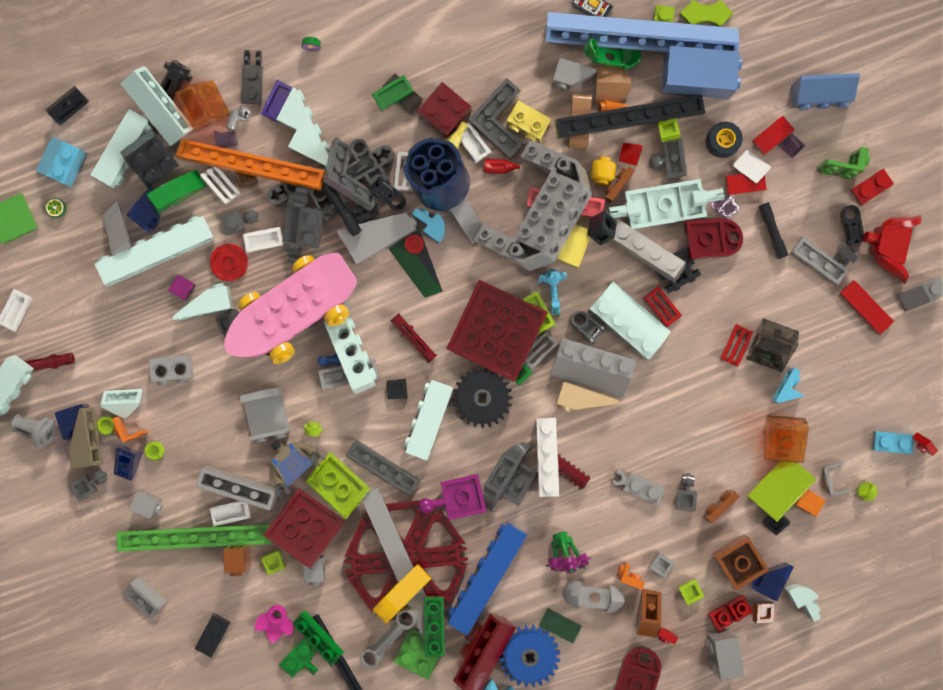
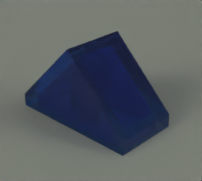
(66, 420)
(126, 462)

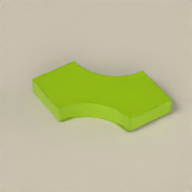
(698, 13)

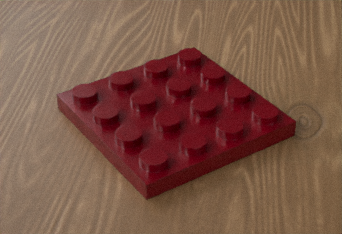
(497, 330)

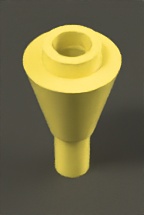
(456, 136)

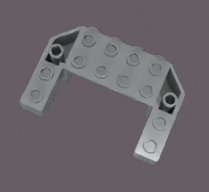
(550, 215)

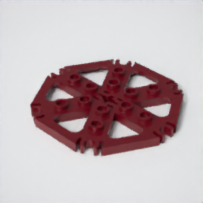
(414, 541)

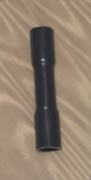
(348, 219)
(777, 241)

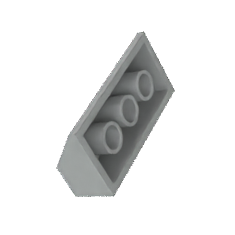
(592, 367)

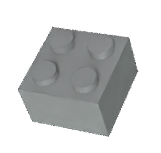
(725, 655)

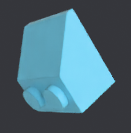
(61, 161)

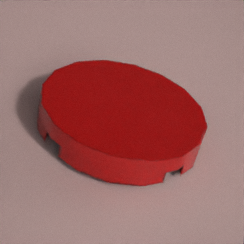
(229, 262)

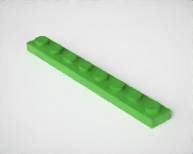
(192, 537)

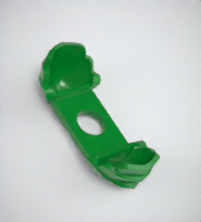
(621, 58)

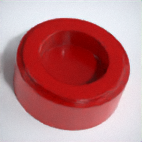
(414, 244)

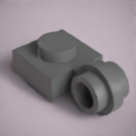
(234, 222)
(85, 486)
(686, 498)

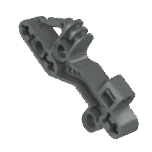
(363, 168)

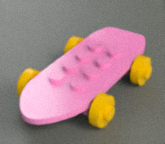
(290, 307)

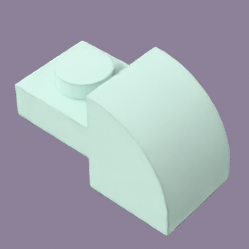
(803, 596)

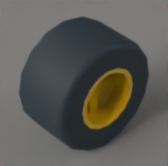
(729, 134)

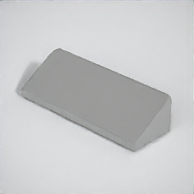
(116, 229)

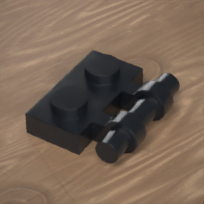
(689, 276)

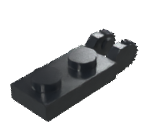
(252, 79)

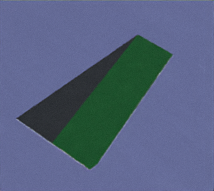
(418, 267)

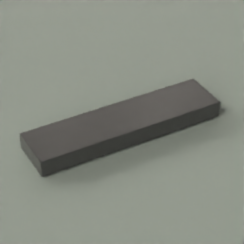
(382, 467)

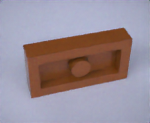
(622, 177)
(726, 500)

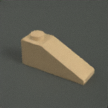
(579, 398)

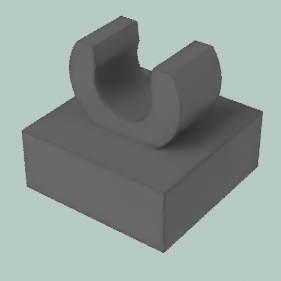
(847, 252)

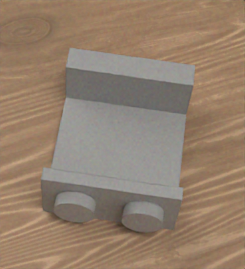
(266, 414)

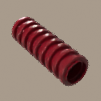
(573, 474)

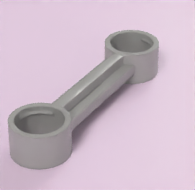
(388, 638)

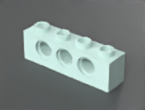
(360, 381)

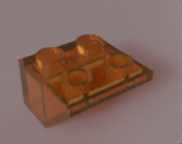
(202, 104)

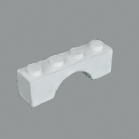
(547, 457)

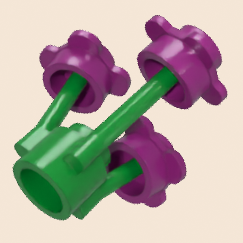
(568, 564)

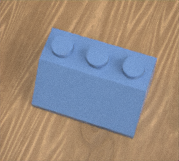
(824, 91)

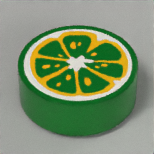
(55, 208)

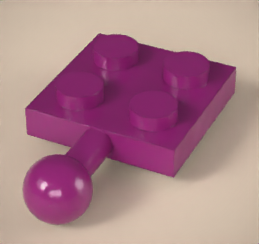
(460, 496)

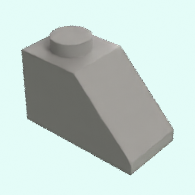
(571, 74)
(921, 294)

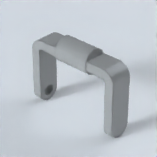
(828, 482)

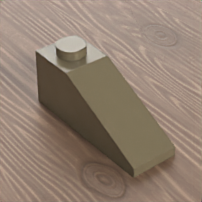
(85, 443)

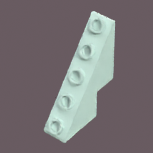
(306, 137)

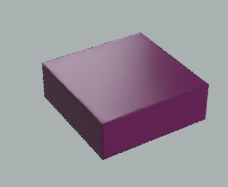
(181, 287)

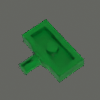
(299, 658)

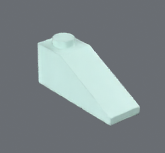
(209, 302)

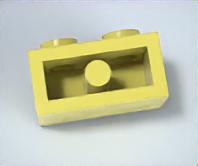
(528, 121)

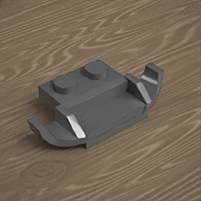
(302, 225)
(509, 477)

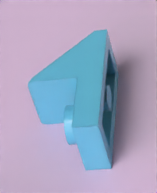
(785, 390)

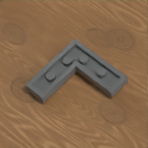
(485, 119)
(336, 176)

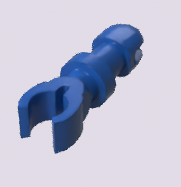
(324, 360)

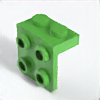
(855, 166)

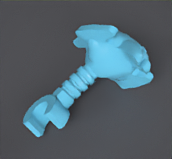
(552, 278)

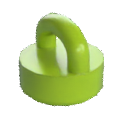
(867, 491)

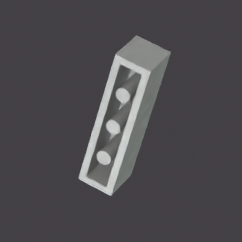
(648, 252)
(237, 487)

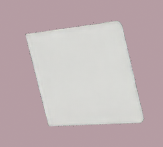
(751, 166)

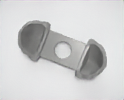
(578, 595)

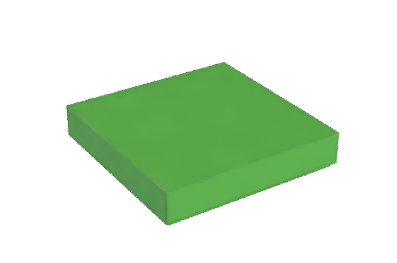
(15, 219)

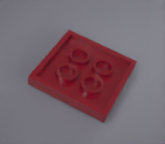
(304, 528)

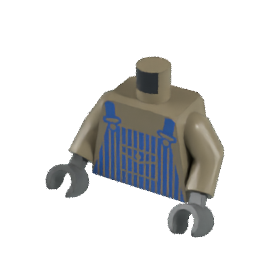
(291, 463)

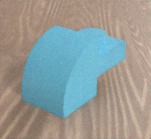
(435, 226)

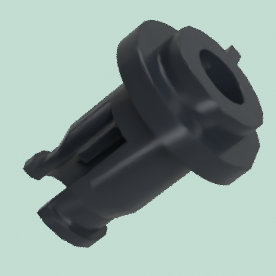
(178, 73)

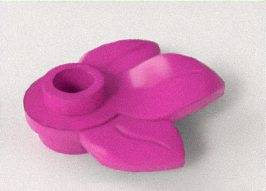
(274, 625)

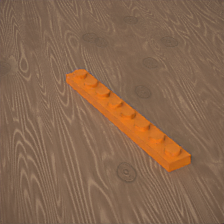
(250, 164)

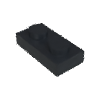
(67, 105)
(212, 635)

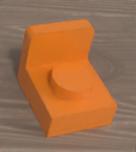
(631, 579)

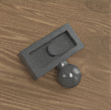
(673, 158)

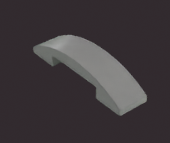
(467, 219)

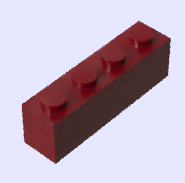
(484, 653)

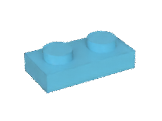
(893, 442)

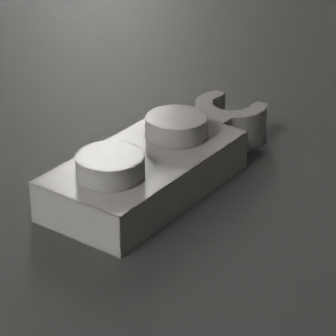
(640, 487)

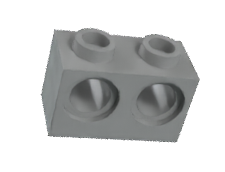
(171, 365)

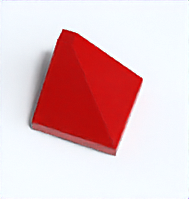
(630, 153)

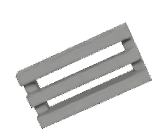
(550, 339)

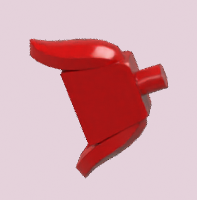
(891, 244)

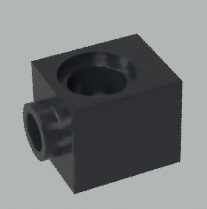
(602, 228)

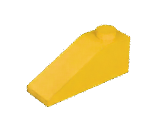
(401, 594)

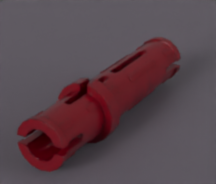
(398, 321)
(52, 361)

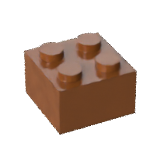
(740, 562)

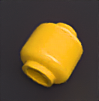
(603, 171)

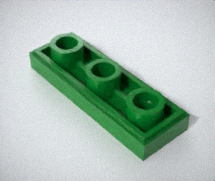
(434, 615)
(318, 637)

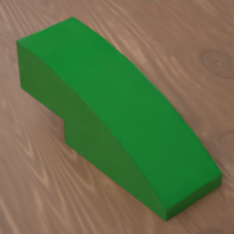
(176, 191)

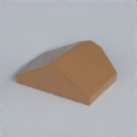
(611, 84)

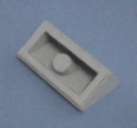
(144, 597)

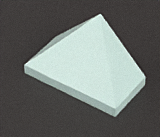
(121, 401)

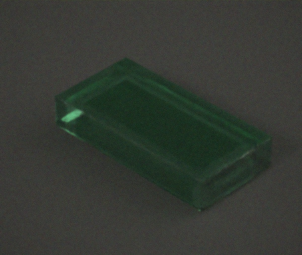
(560, 625)

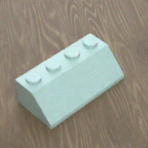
(629, 321)

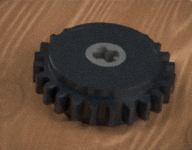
(496, 397)

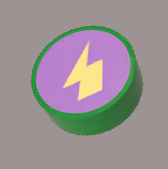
(311, 44)

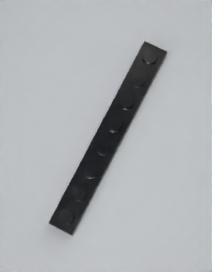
(629, 116)

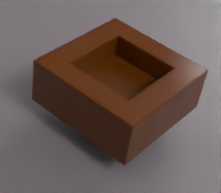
(246, 180)

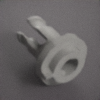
(40, 431)

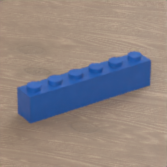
(486, 578)

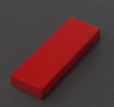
(866, 307)

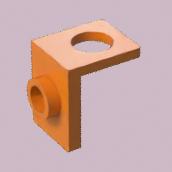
(121, 431)

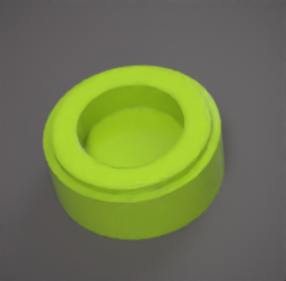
(105, 425)

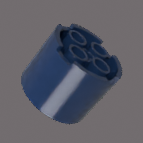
(438, 188)

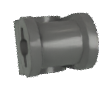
(587, 326)

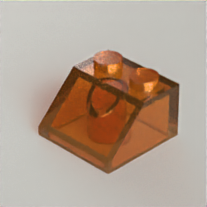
(785, 438)

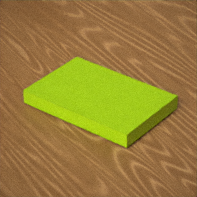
(338, 485)
(781, 488)

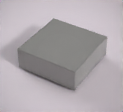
(661, 565)

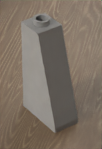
(377, 236)

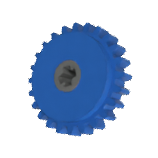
(543, 658)

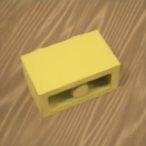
(574, 247)

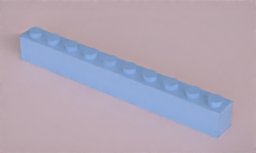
(637, 33)

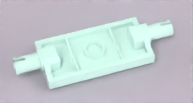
(666, 204)

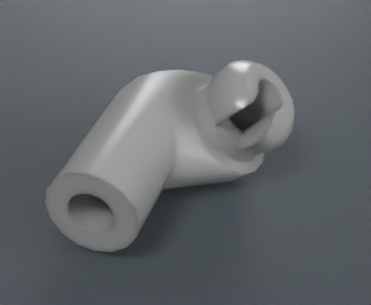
(237, 116)

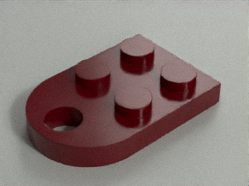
(711, 238)
(638, 674)

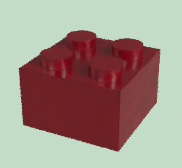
(444, 110)

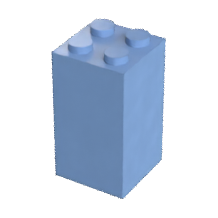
(701, 72)

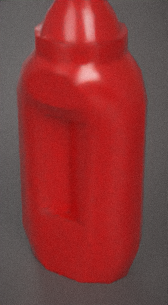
(499, 166)

